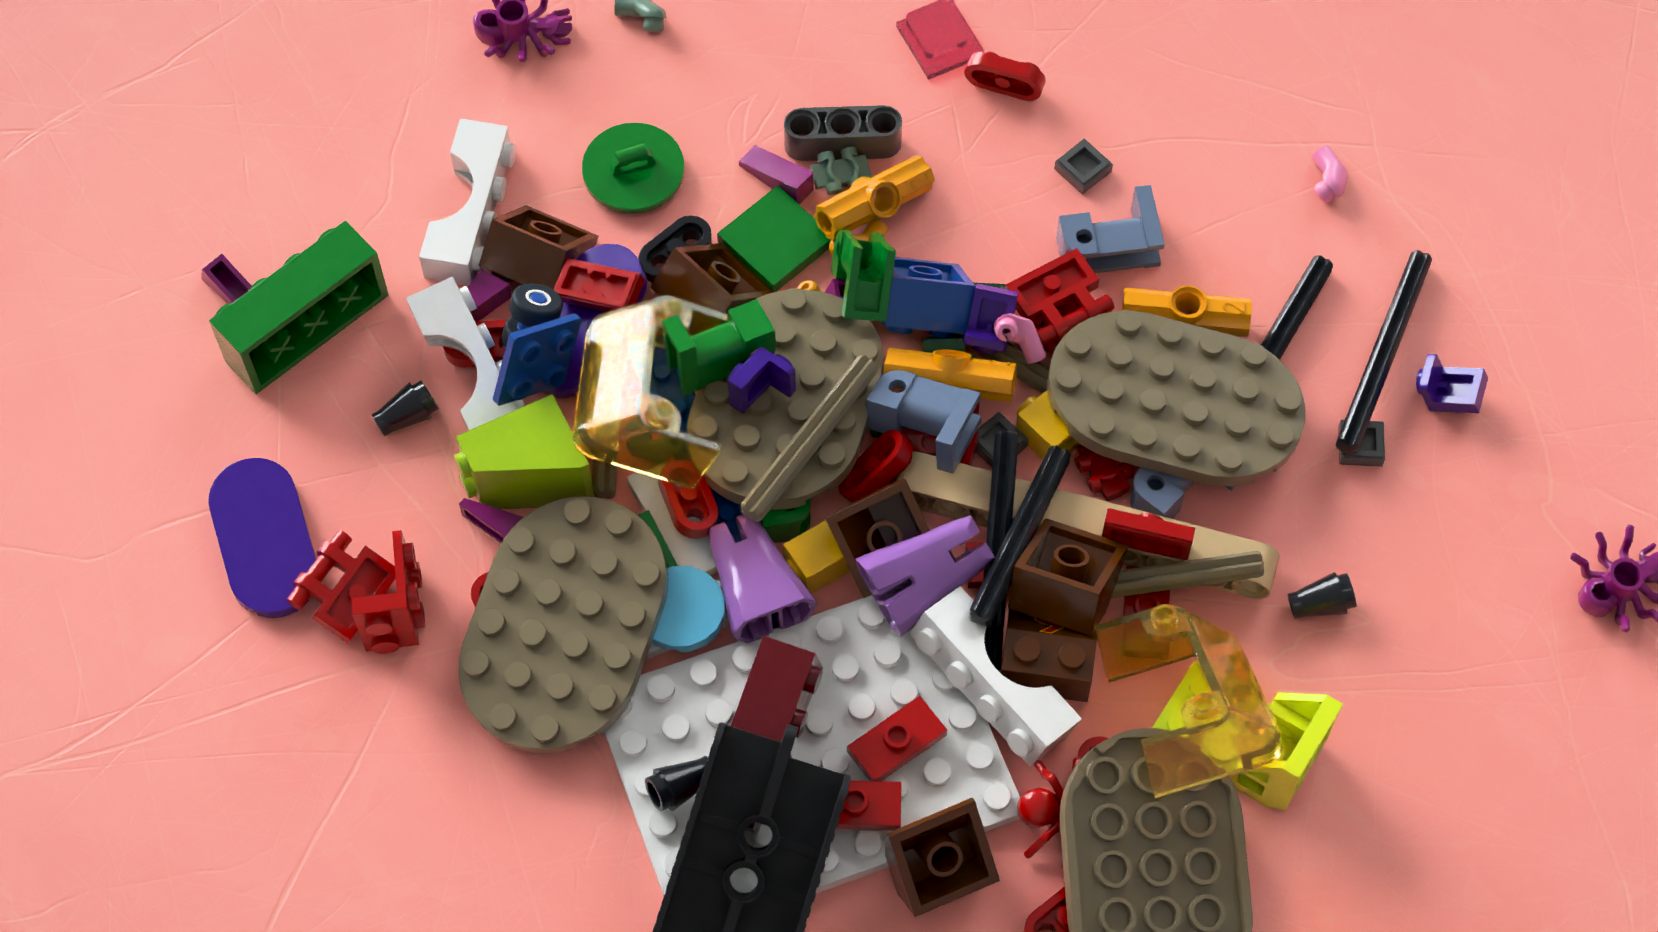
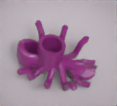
(513, 24)
(1619, 582)

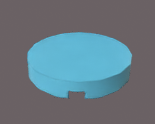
(691, 610)

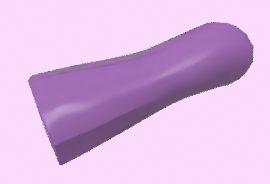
(921, 571)
(757, 581)

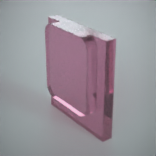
(938, 37)

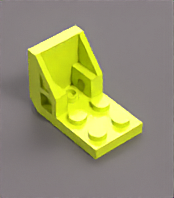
(1304, 728)

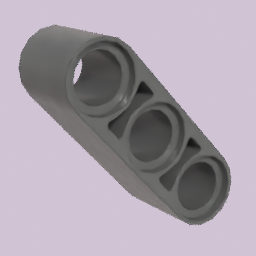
(859, 122)

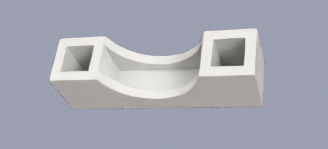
(456, 243)
(446, 321)
(1026, 717)

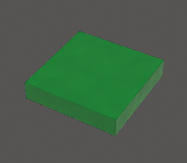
(775, 238)

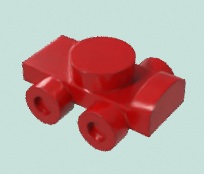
(1103, 474)

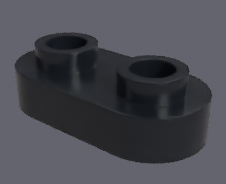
(674, 236)

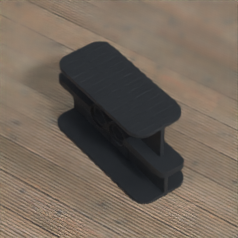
(742, 784)

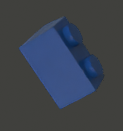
(929, 298)

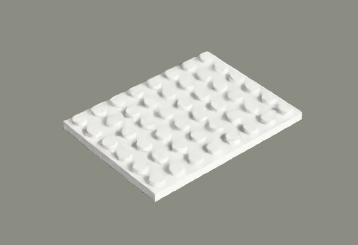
(863, 682)

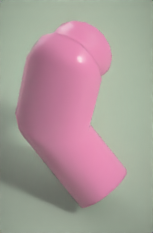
(1334, 174)
(1023, 332)

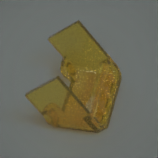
(617, 413)
(1225, 727)

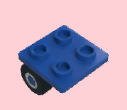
(535, 344)

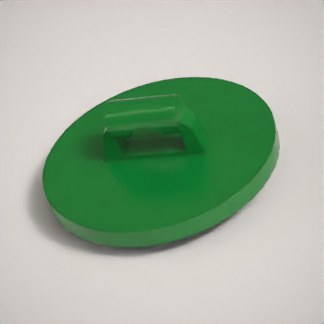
(633, 168)

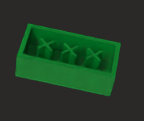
(299, 306)

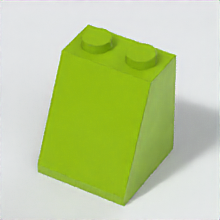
(523, 459)

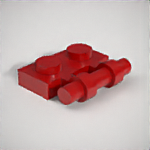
(1055, 285)
(362, 577)

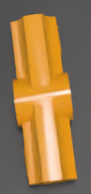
(892, 189)
(1212, 312)
(956, 368)

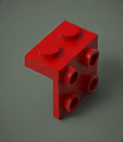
(393, 618)

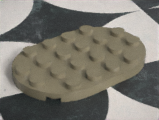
(821, 349)
(1176, 398)
(563, 624)
(1146, 858)

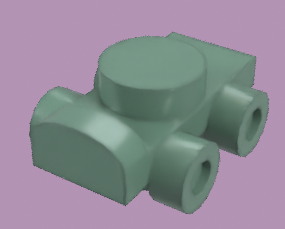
(838, 173)

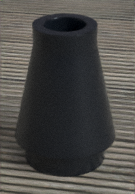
(406, 408)
(1323, 597)
(675, 784)

